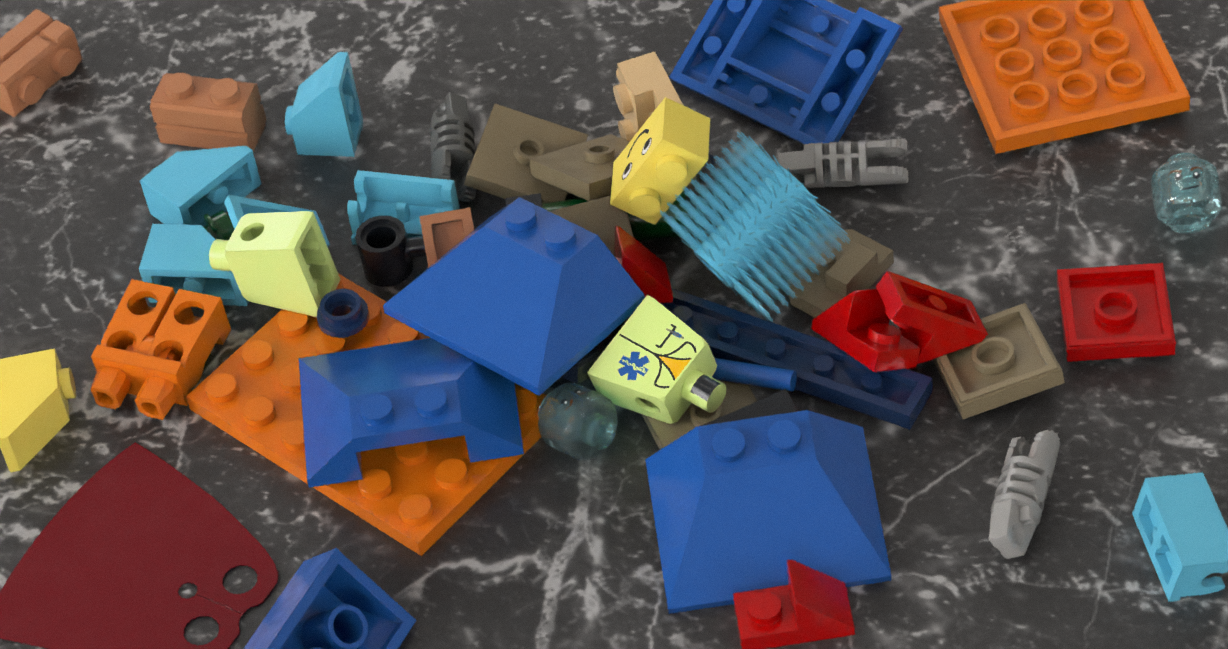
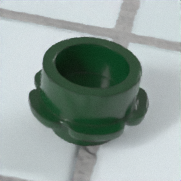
(219, 225)

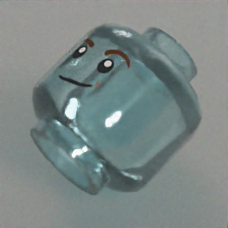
(1186, 193)
(575, 419)

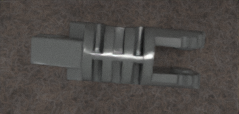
(452, 144)

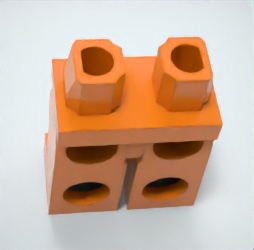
(156, 349)

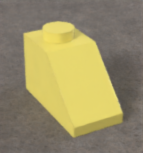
(32, 404)

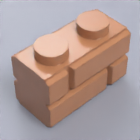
(34, 59)
(207, 112)

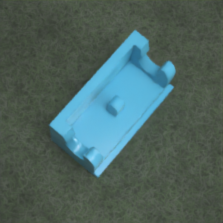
(399, 197)
(1183, 534)

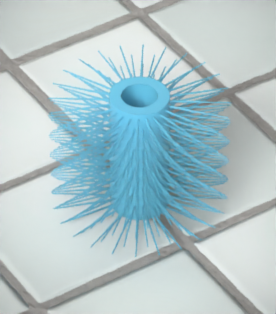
(755, 226)

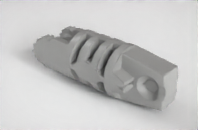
(845, 163)
(1022, 492)

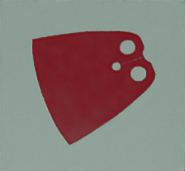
(120, 553)

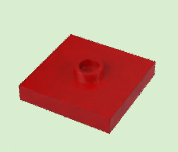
(1115, 312)

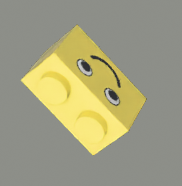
(660, 161)

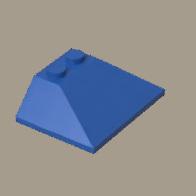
(787, 63)
(521, 295)
(401, 398)
(760, 493)

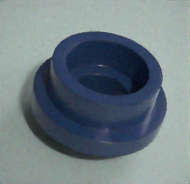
(342, 313)

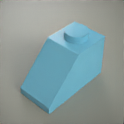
(326, 111)
(198, 183)
(180, 259)

